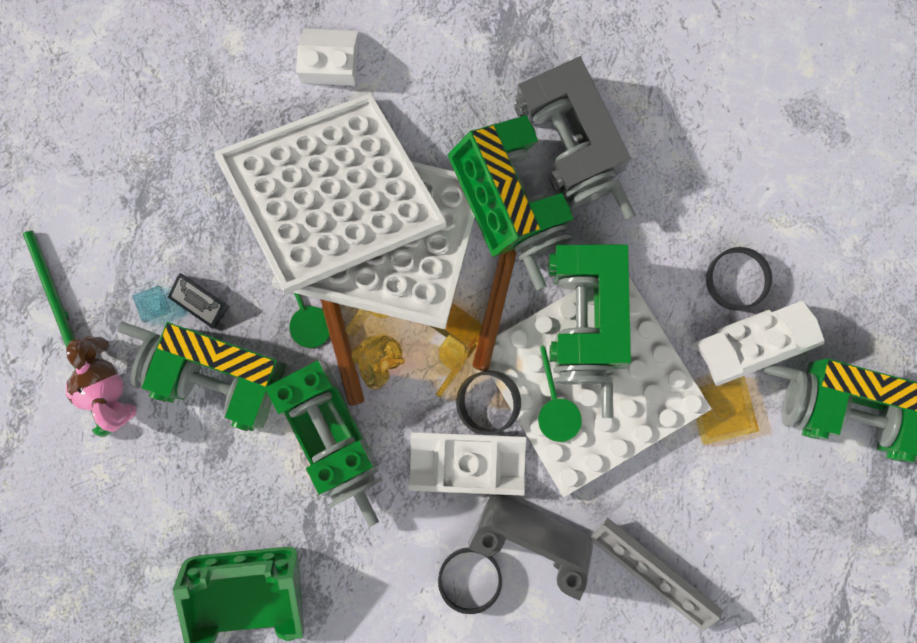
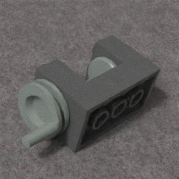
(585, 169)

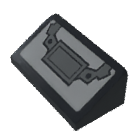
(197, 301)

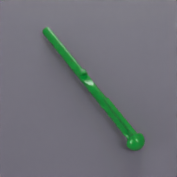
(54, 301)

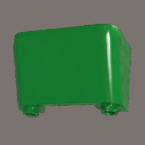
(240, 594)

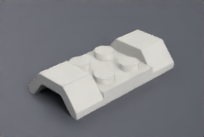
(759, 342)
(467, 463)

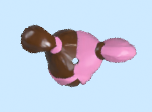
(99, 382)

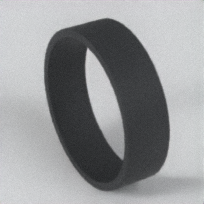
(767, 276)
(462, 412)
(469, 610)

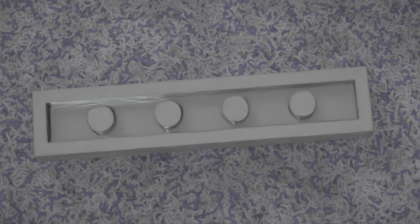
(656, 574)

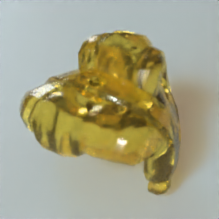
(375, 359)

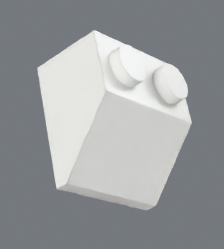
(327, 57)

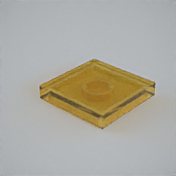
(730, 412)

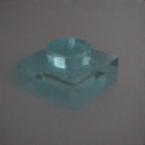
(151, 304)

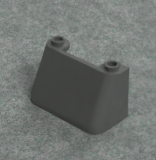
(537, 532)

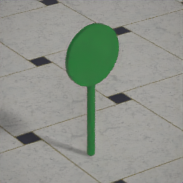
(308, 325)
(558, 418)

